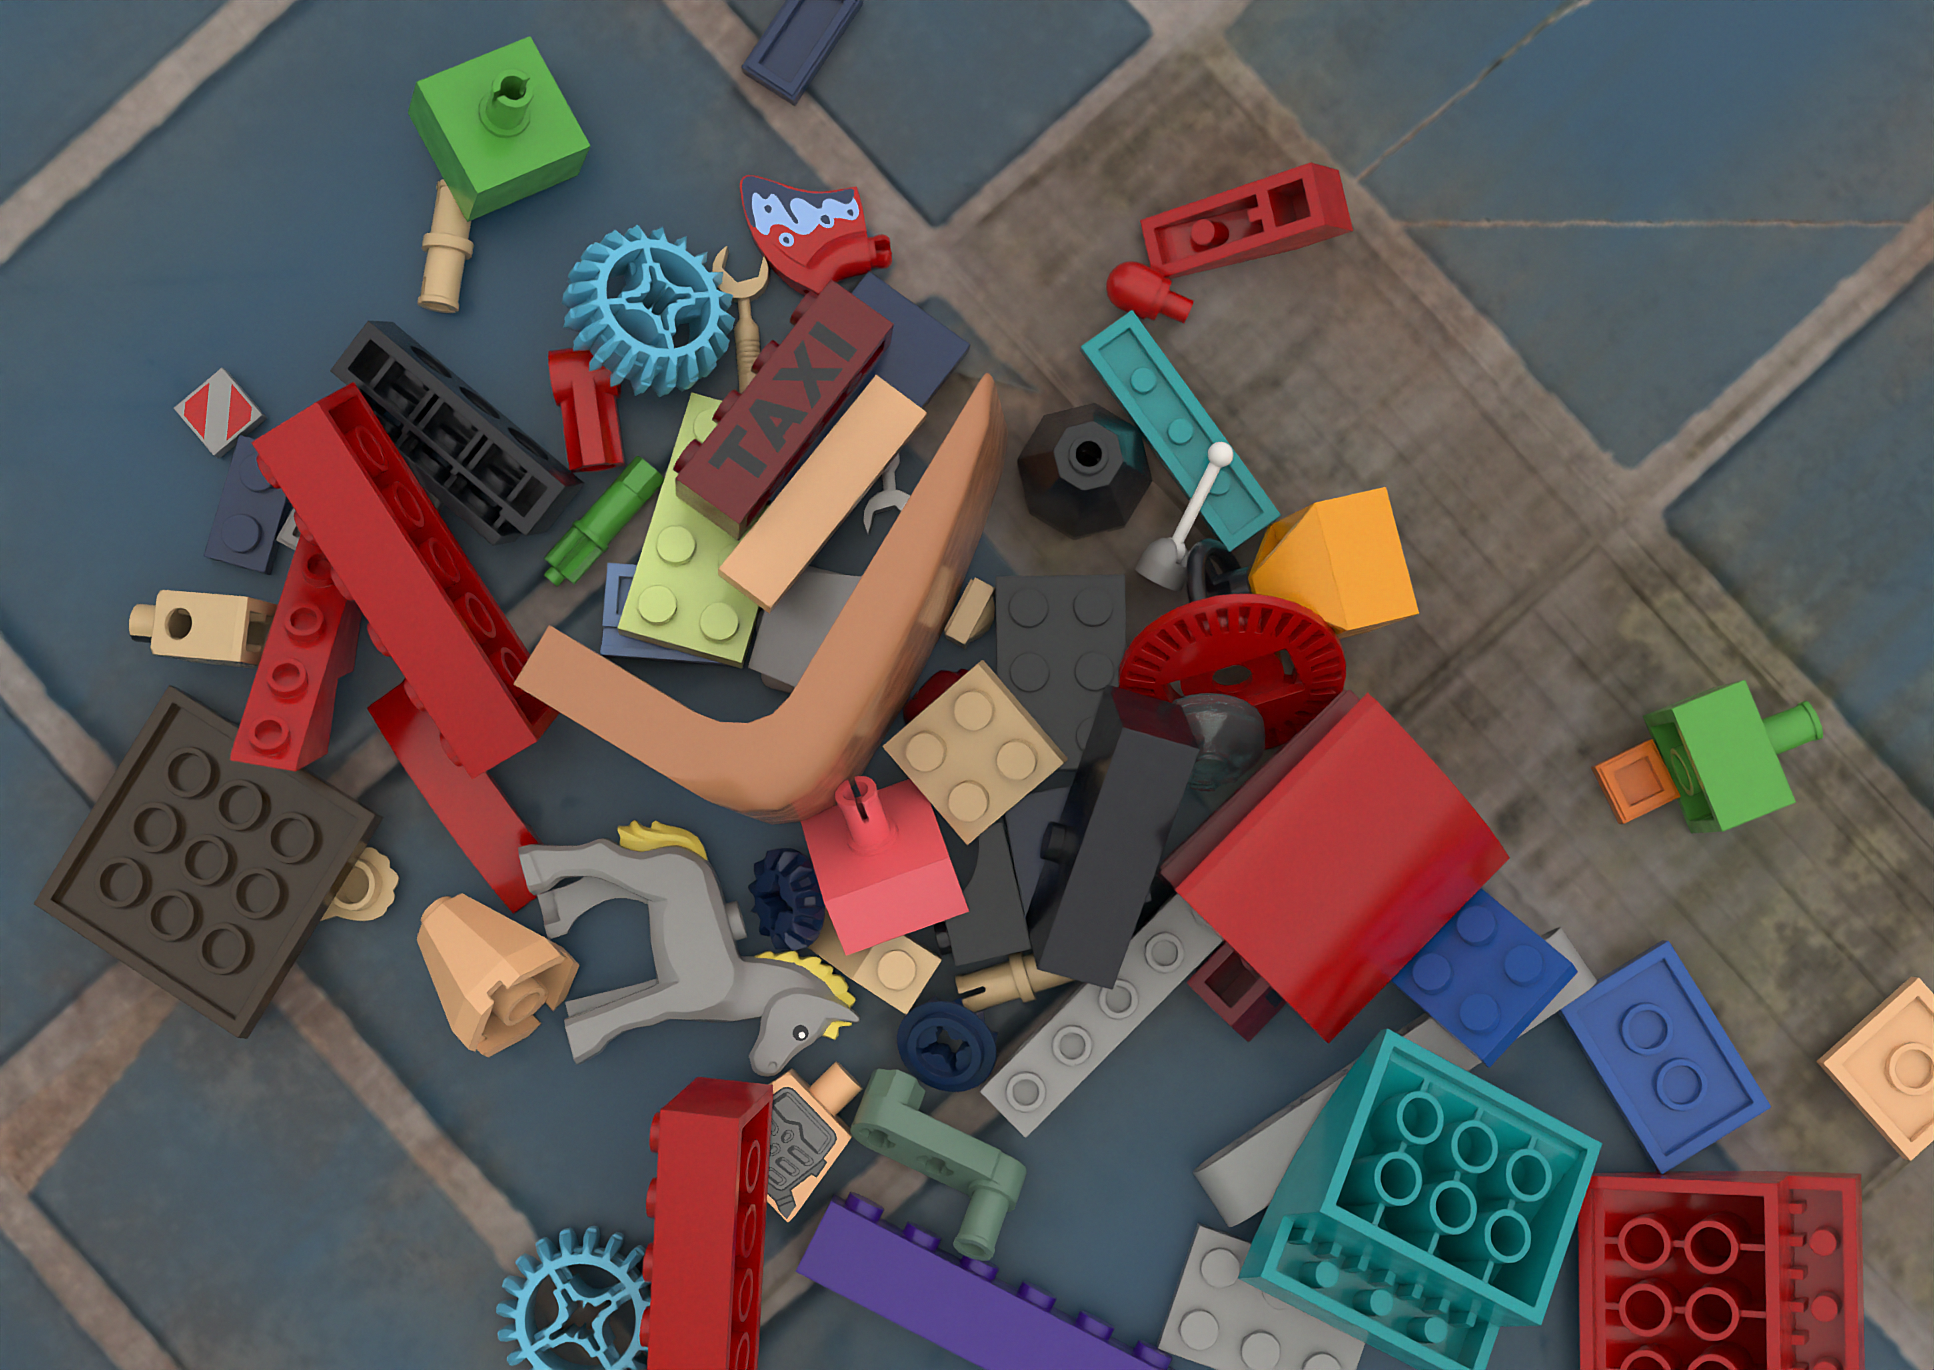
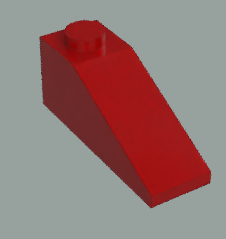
(1249, 222)

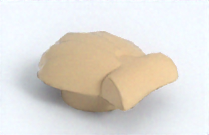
(366, 889)

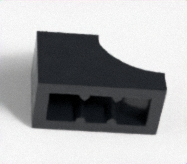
(995, 913)

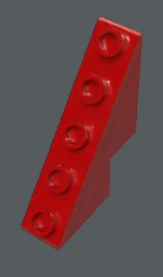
(299, 669)

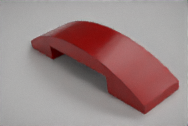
(469, 808)

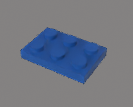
(1484, 977)
(1663, 1057)

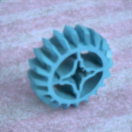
(637, 328)
(569, 1288)

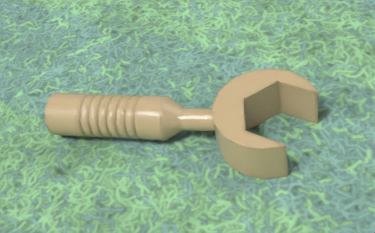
(746, 330)

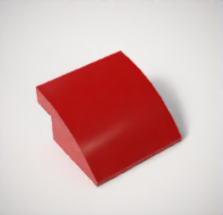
(1345, 869)
(1721, 1271)

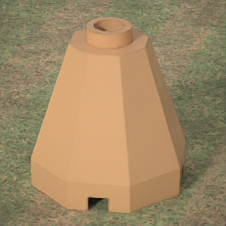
(491, 972)

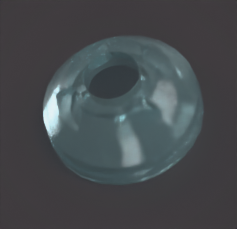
(1224, 731)

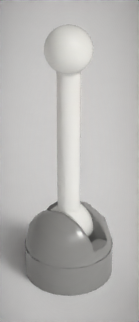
(1167, 558)

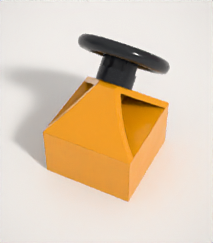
(1329, 557)

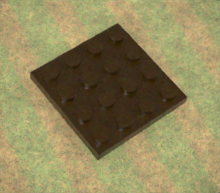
(207, 864)

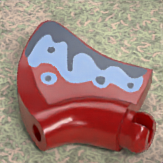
(811, 233)

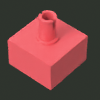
(882, 864)

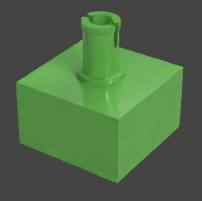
(498, 128)
(1728, 755)

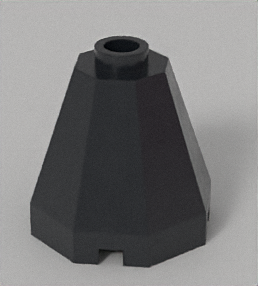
(1079, 497)

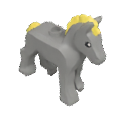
(691, 945)

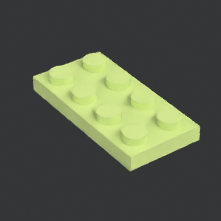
(676, 584)

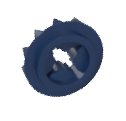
(789, 877)
(935, 1062)

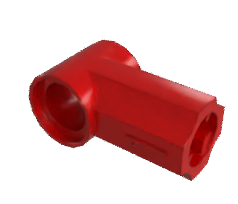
(587, 410)

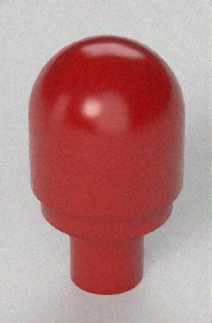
(1145, 292)

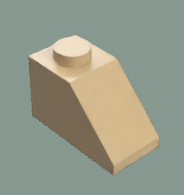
(890, 970)

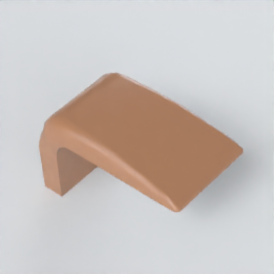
(856, 681)

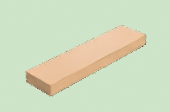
(822, 494)

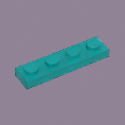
(1177, 429)

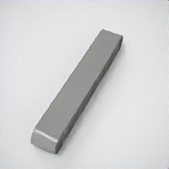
(1249, 1169)

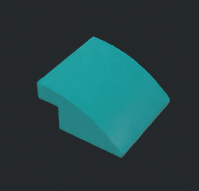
(1423, 1210)

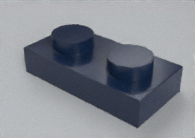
(247, 515)

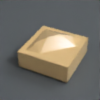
(972, 614)

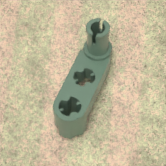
(894, 1127)

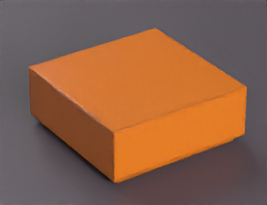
(1635, 781)

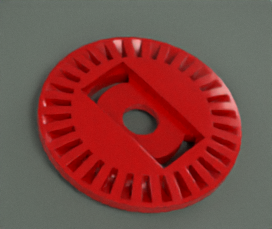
(1245, 632)

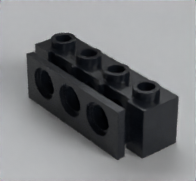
(461, 426)

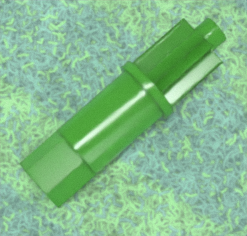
(602, 522)

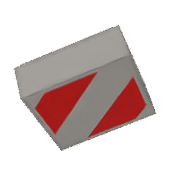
(220, 412)

